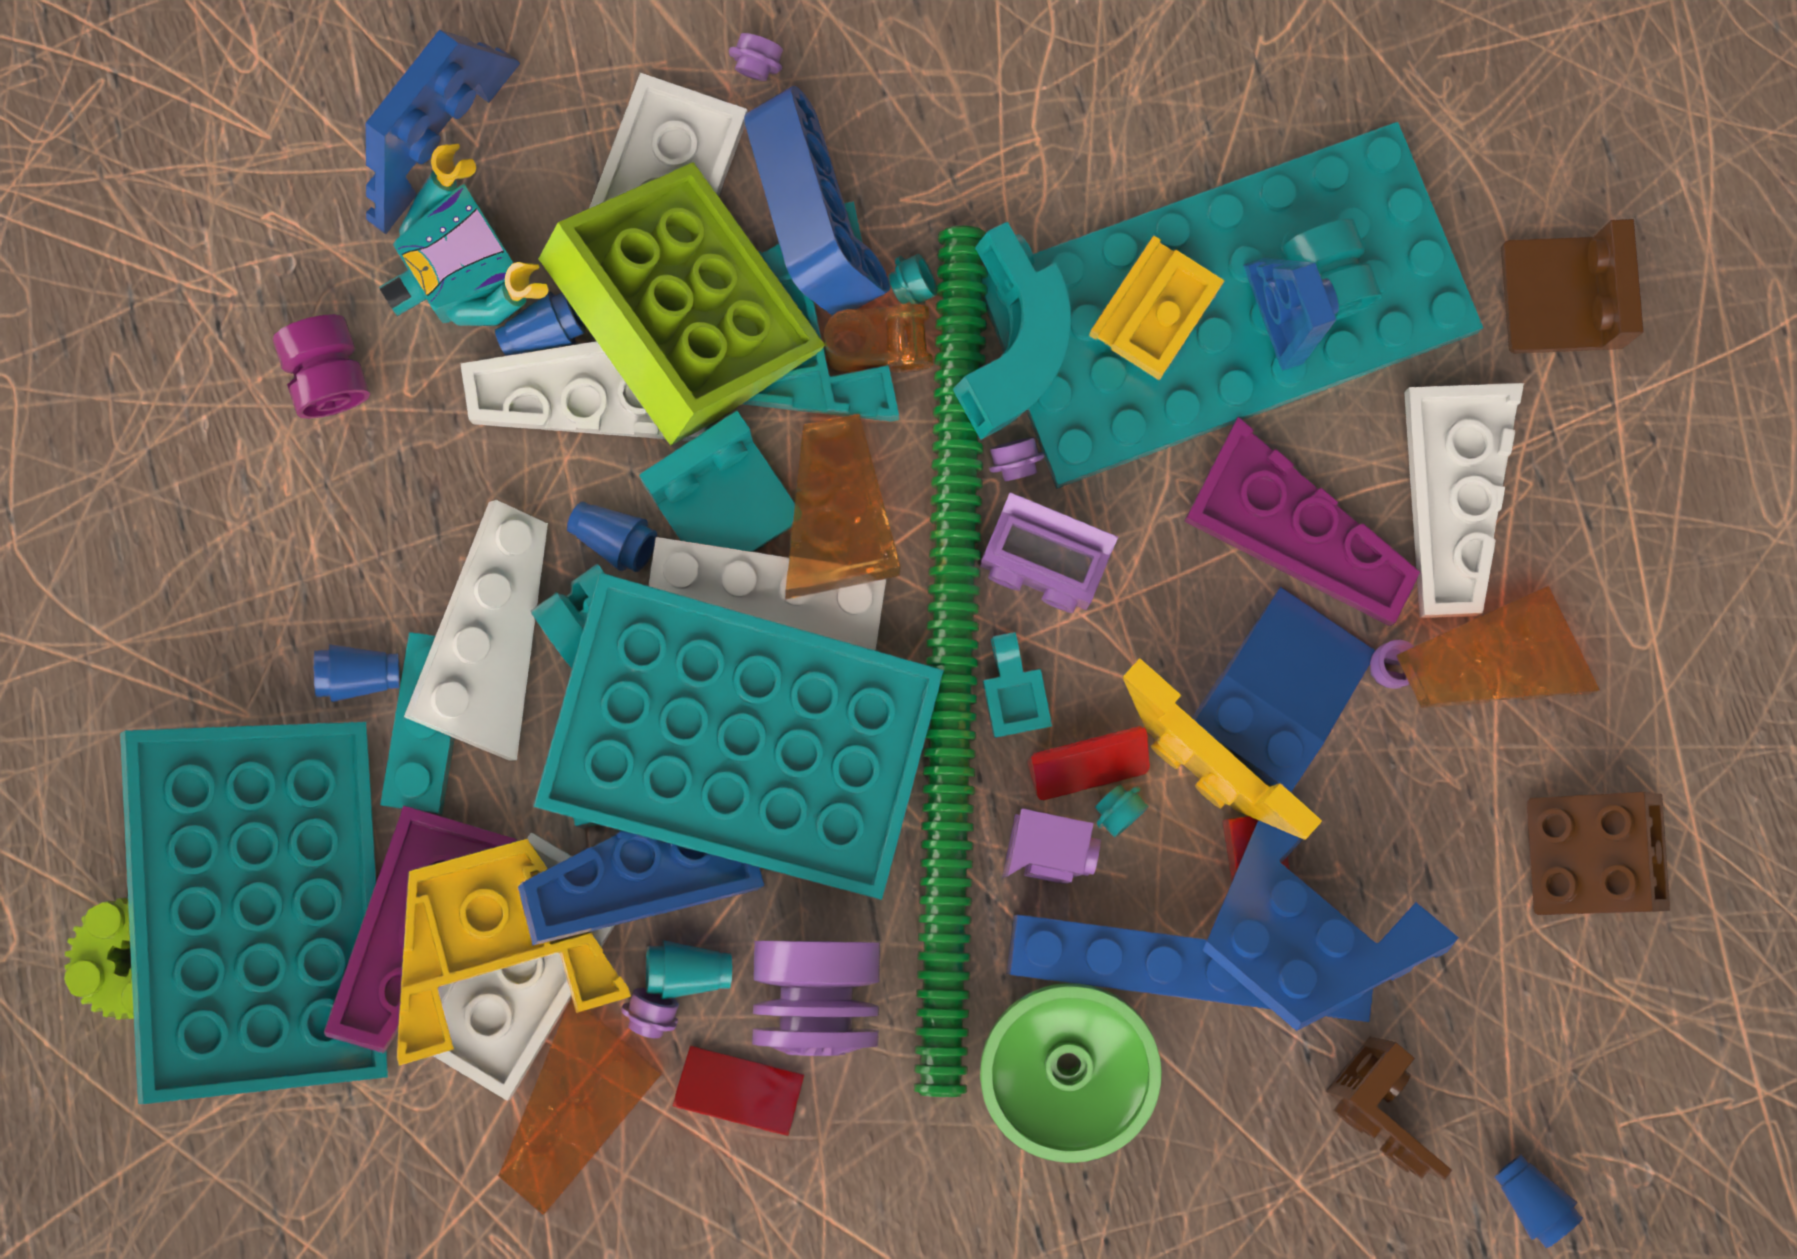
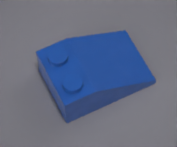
(1284, 690)

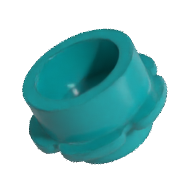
(912, 280)
(1120, 809)

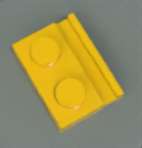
(1156, 308)

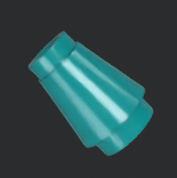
(685, 970)

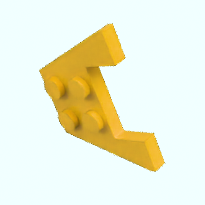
(1220, 773)
(470, 922)

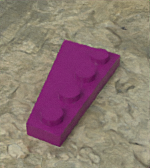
(1285, 521)
(371, 987)

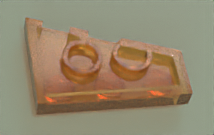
(839, 513)
(575, 1107)

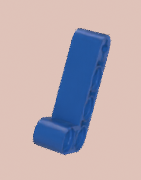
(808, 206)

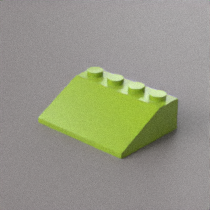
(679, 300)

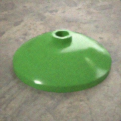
(1075, 1110)

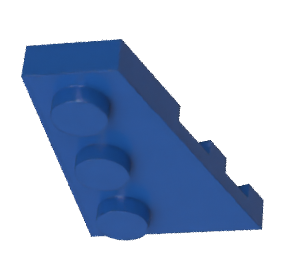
(1293, 305)

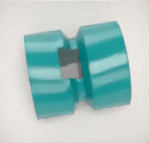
(1337, 253)
(564, 616)

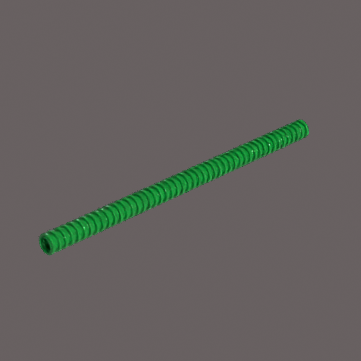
(953, 652)

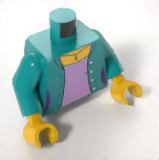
(456, 254)

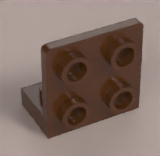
(1573, 291)
(1598, 853)
(1375, 1075)

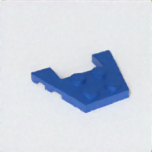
(416, 110)
(1298, 947)

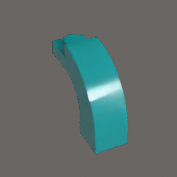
(1037, 337)

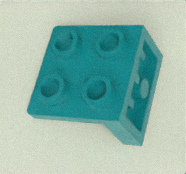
(721, 490)

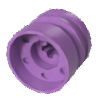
(816, 995)

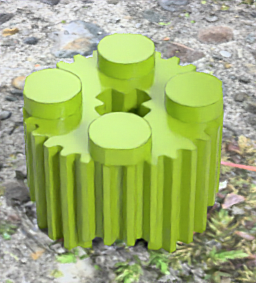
(100, 960)

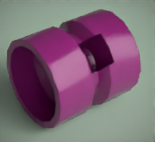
(318, 357)

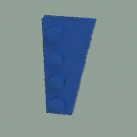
(626, 882)

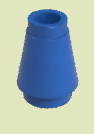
(541, 326)
(613, 535)
(353, 672)
(1538, 1202)

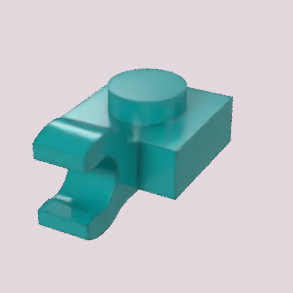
(1016, 697)

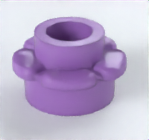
(756, 56)
(1016, 458)
(650, 1014)

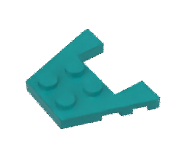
(809, 384)

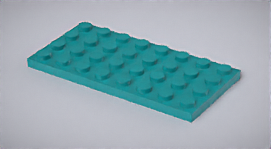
(1113, 412)

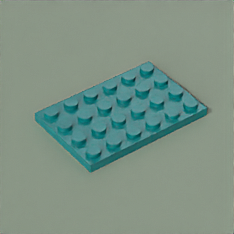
(738, 737)
(245, 904)

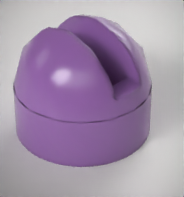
(1387, 655)

